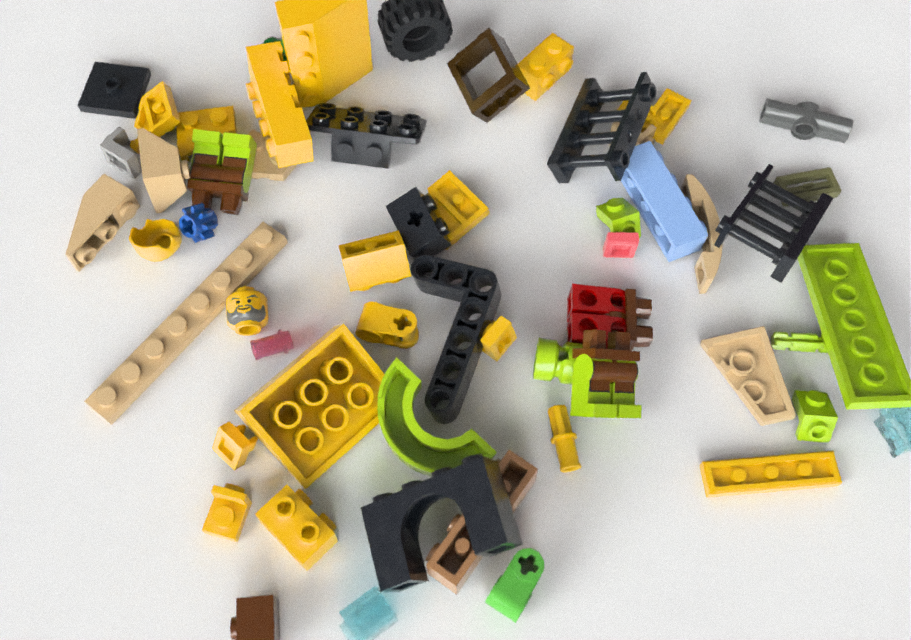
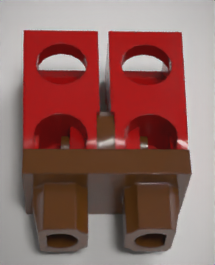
(608, 310)

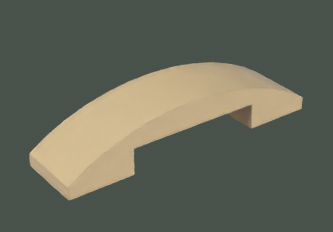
(705, 210)

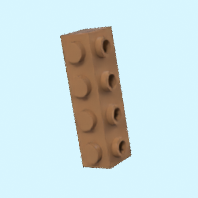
(454, 558)

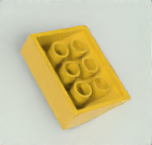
(324, 46)
(317, 405)

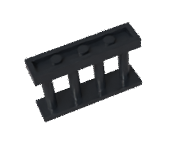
(586, 113)
(792, 241)

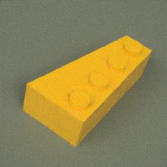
(277, 105)

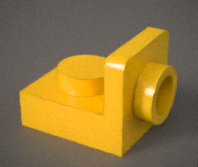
(498, 338)
(227, 512)

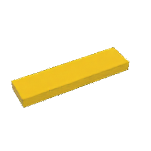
(770, 473)

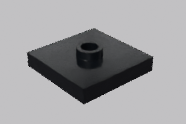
(114, 90)

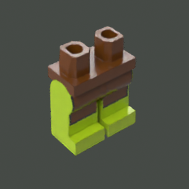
(221, 169)
(605, 377)

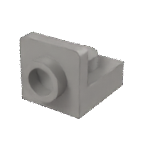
(120, 154)

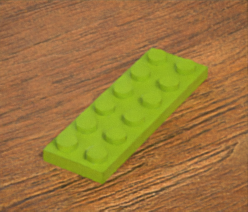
(855, 327)

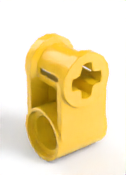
(387, 325)

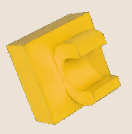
(233, 445)

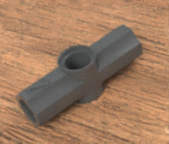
(806, 120)

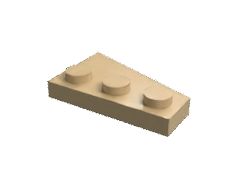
(753, 373)

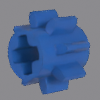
(198, 222)

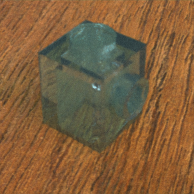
(367, 616)

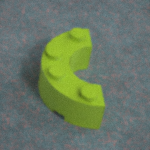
(406, 437)

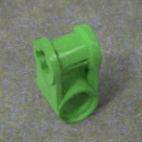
(513, 588)

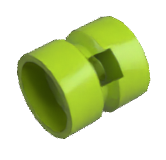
(554, 360)

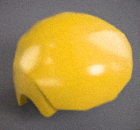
(156, 239)

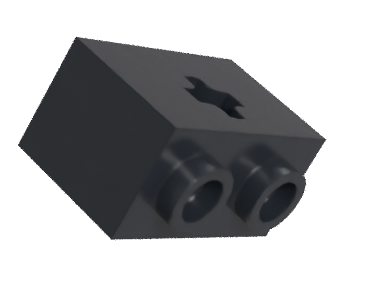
(418, 223)

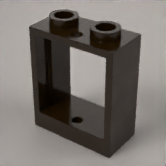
(510, 86)

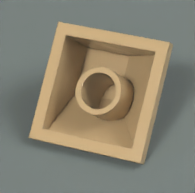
(162, 170)

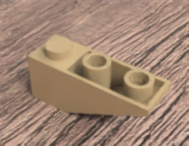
(100, 215)

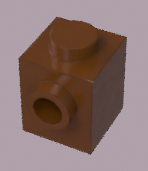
(256, 618)

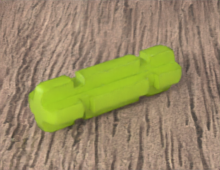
(798, 342)

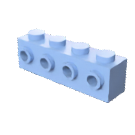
(663, 204)

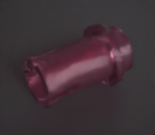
(272, 344)

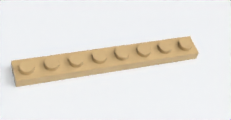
(185, 323)

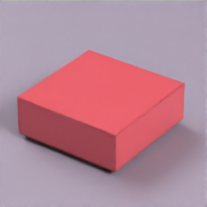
(620, 244)

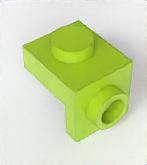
(619, 216)
(815, 416)

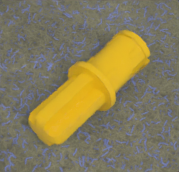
(563, 438)

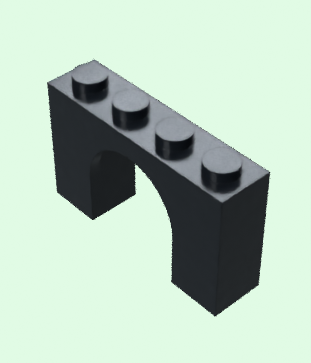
(395, 519)

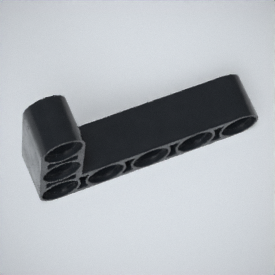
(462, 329)

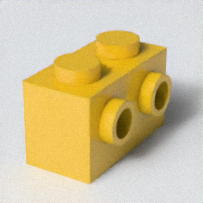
(546, 65)
(375, 261)
(298, 526)

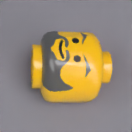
(247, 311)

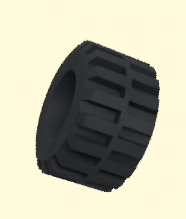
(414, 28)

